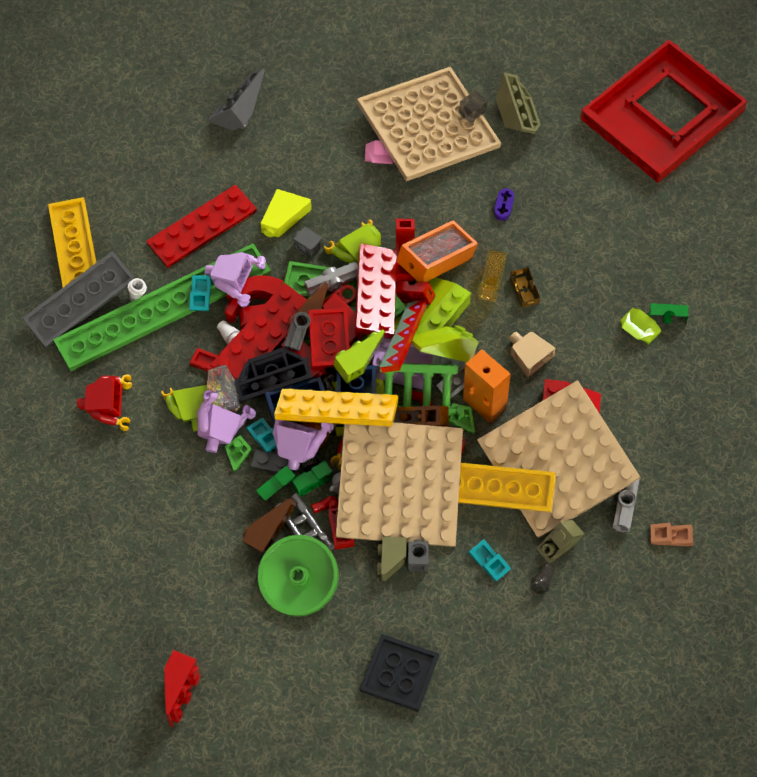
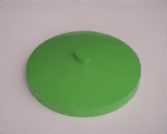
(298, 575)

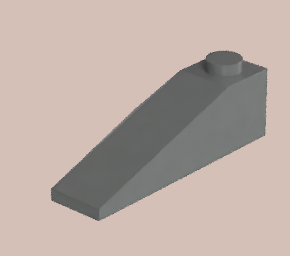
(240, 104)

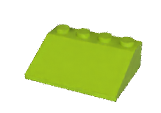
(445, 308)

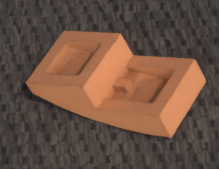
(671, 535)

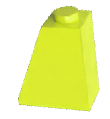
(284, 212)

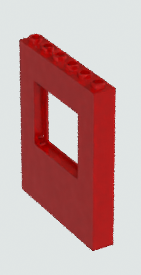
(645, 137)

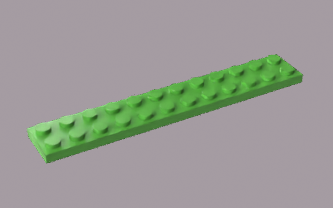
(137, 318)

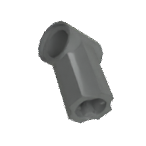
(295, 332)

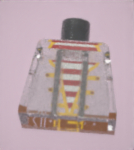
(223, 384)

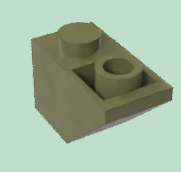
(560, 540)
(393, 556)

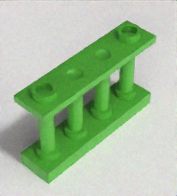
(427, 371)

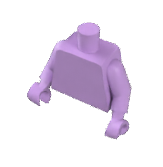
(231, 273)
(219, 424)
(298, 441)

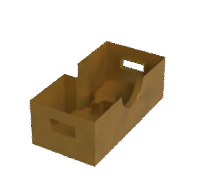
(521, 282)

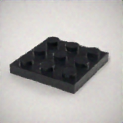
(399, 672)

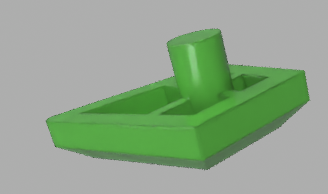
(463, 418)
(237, 452)

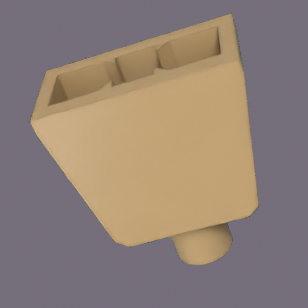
(530, 352)

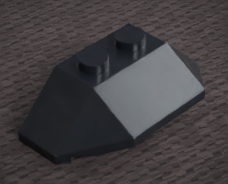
(271, 372)

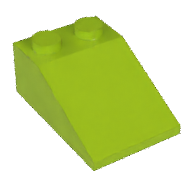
(447, 342)

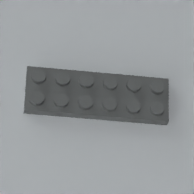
(78, 299)

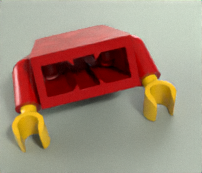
(104, 400)

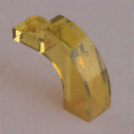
(492, 276)

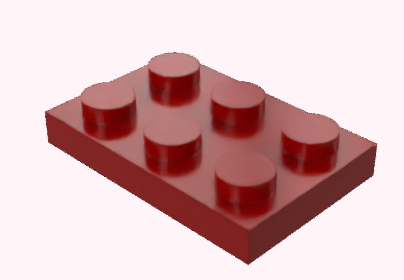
(328, 335)

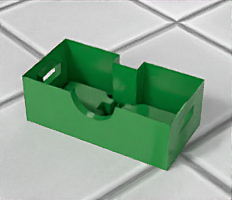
(668, 310)
(313, 479)
(279, 480)

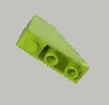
(356, 359)

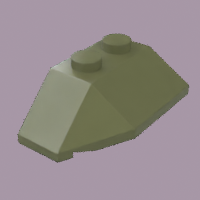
(516, 105)

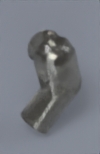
(327, 379)

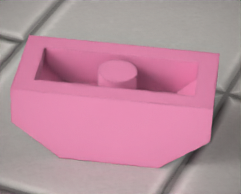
(377, 153)

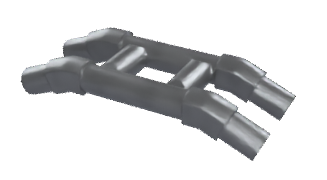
(306, 516)

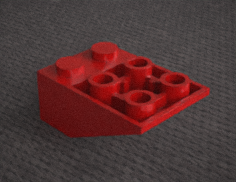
(180, 676)

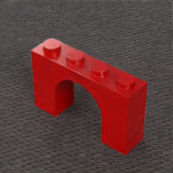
(333, 303)

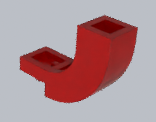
(403, 233)
(258, 288)

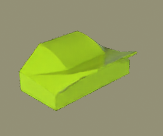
(640, 326)

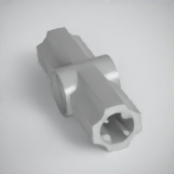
(334, 277)
(624, 511)

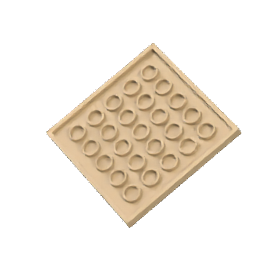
(423, 125)
(568, 439)
(400, 483)

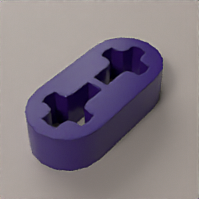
(508, 205)

